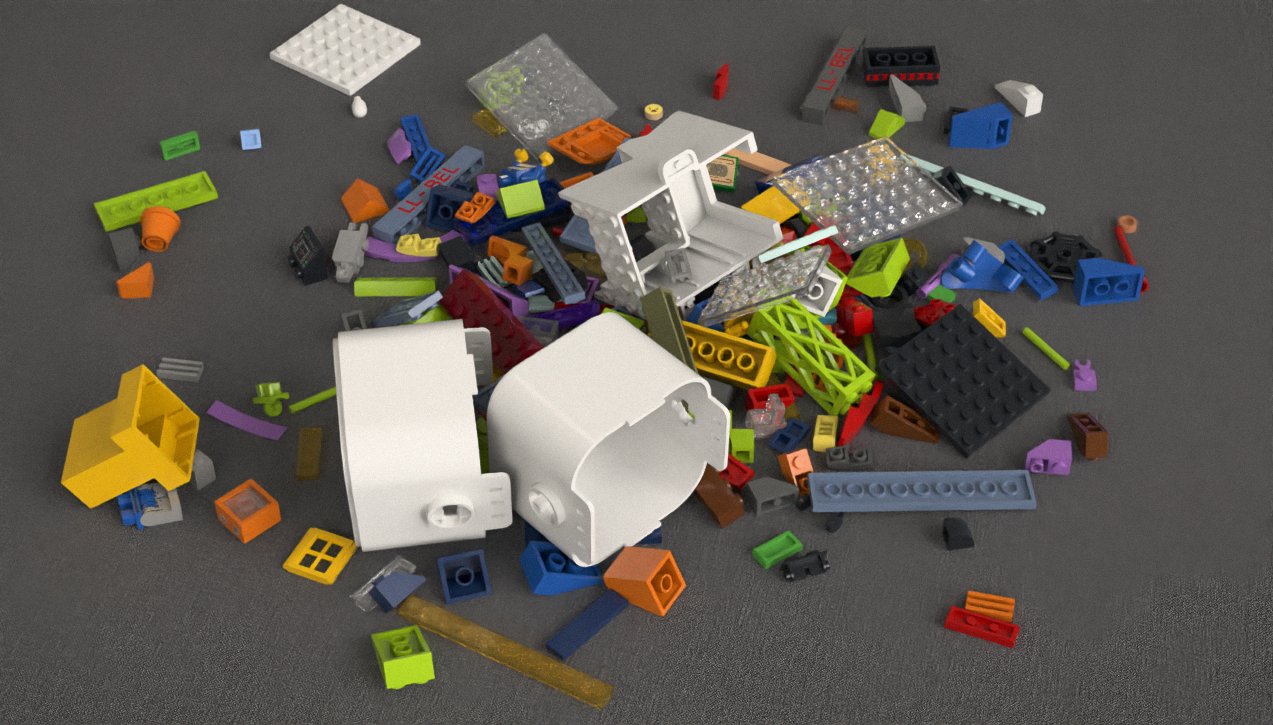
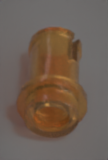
(844, 103)

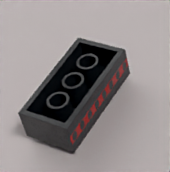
(909, 64)

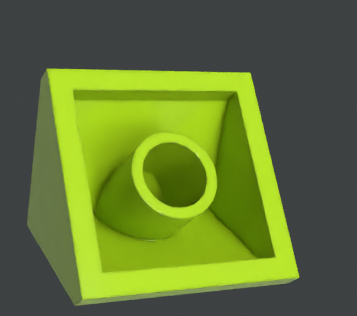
(520, 199)

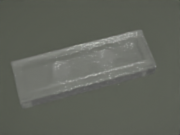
(363, 598)

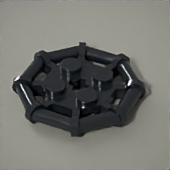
(1053, 256)

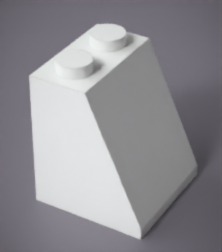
(822, 293)

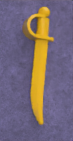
(738, 330)

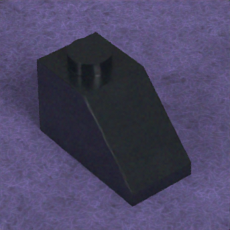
(949, 179)

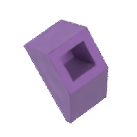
(1050, 457)

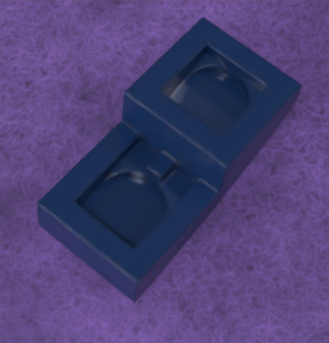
(789, 437)

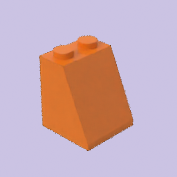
(646, 578)

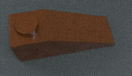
(902, 421)
(1089, 436)

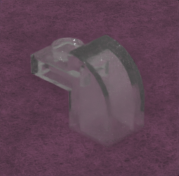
(766, 420)

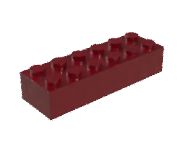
(479, 307)

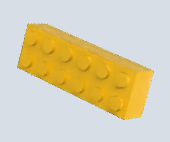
(729, 357)

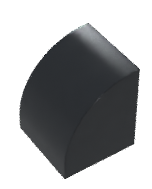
(956, 534)

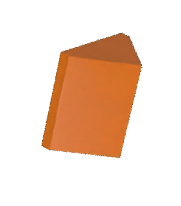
(363, 201)

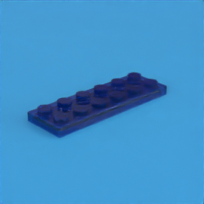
(496, 222)

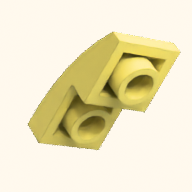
(415, 246)

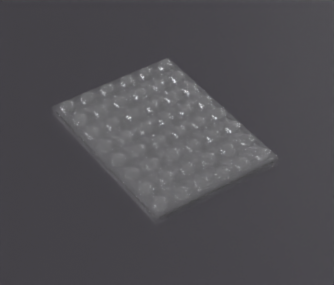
(867, 194)

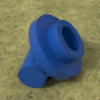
(402, 189)

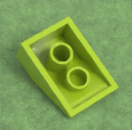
(403, 657)

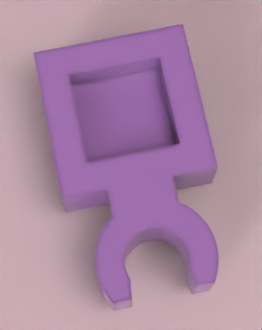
(1083, 377)

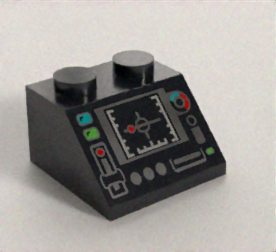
(308, 257)

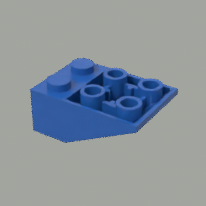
(981, 128)

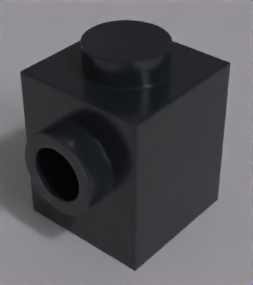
(912, 278)

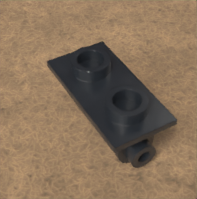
(796, 566)

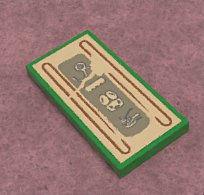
(723, 172)

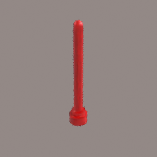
(1127, 254)

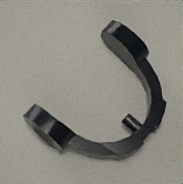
(832, 525)

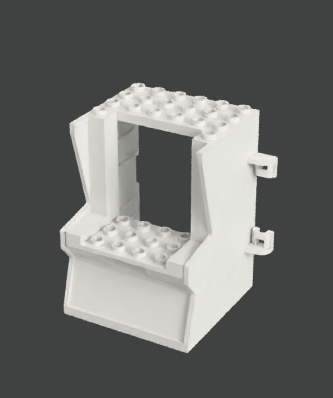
(673, 185)

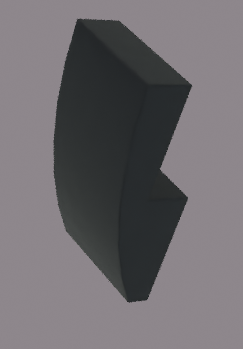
(641, 247)

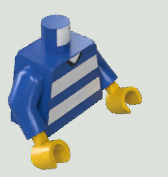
(524, 172)

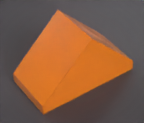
(137, 283)

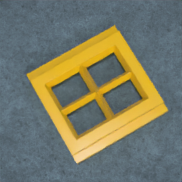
(303, 548)

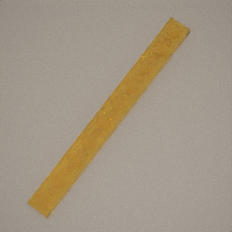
(507, 652)

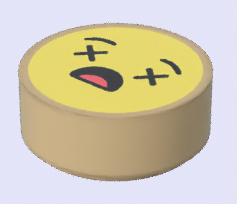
(653, 112)

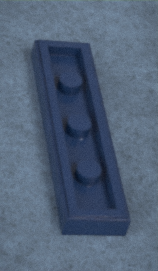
(586, 624)

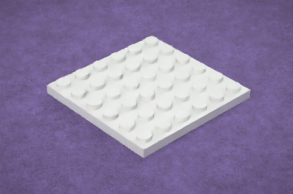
(345, 49)

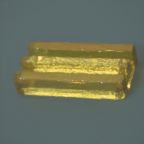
(488, 124)

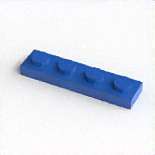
(416, 136)
(1033, 275)

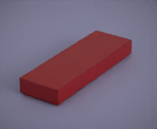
(982, 626)

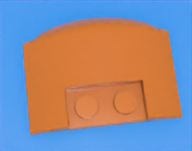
(590, 143)

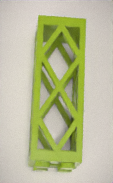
(765, 323)

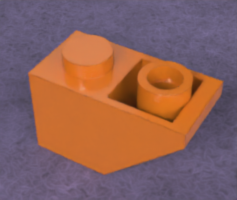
(795, 469)

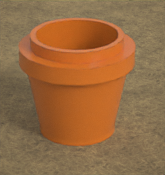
(158, 227)

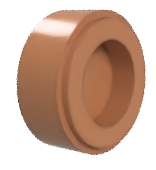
(1127, 223)

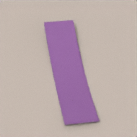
(245, 421)

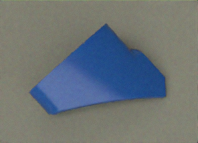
(980, 271)

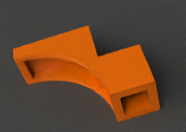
(513, 257)

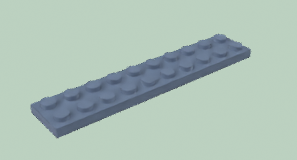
(921, 491)

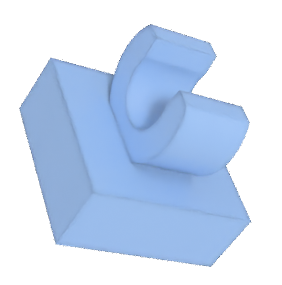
(250, 139)

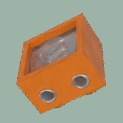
(247, 511)

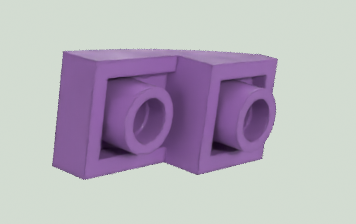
(399, 146)

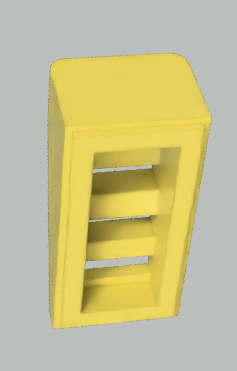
(825, 434)

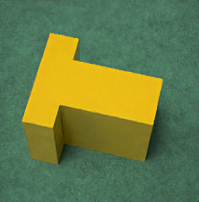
(131, 441)

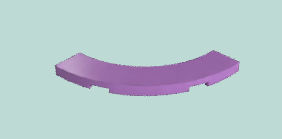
(380, 249)

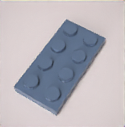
(407, 310)

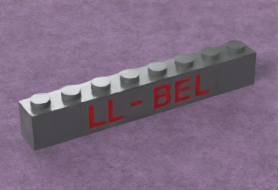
(833, 75)

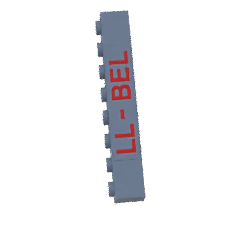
(413, 208)

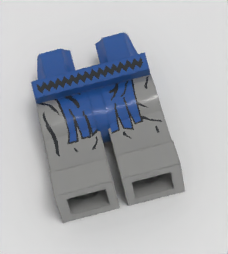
(150, 505)

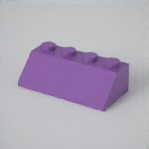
(514, 303)

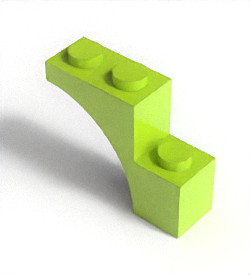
(740, 442)

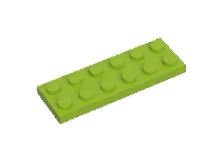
(173, 195)

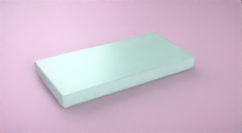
(798, 243)

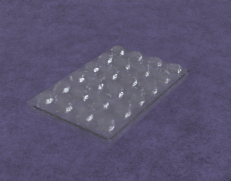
(765, 285)

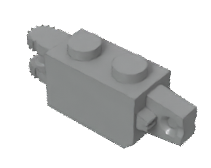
(349, 251)

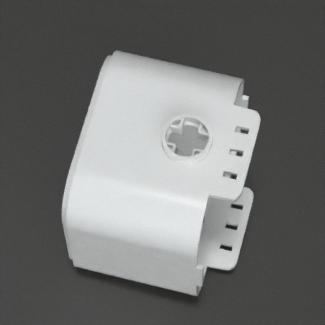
(414, 435)
(603, 437)

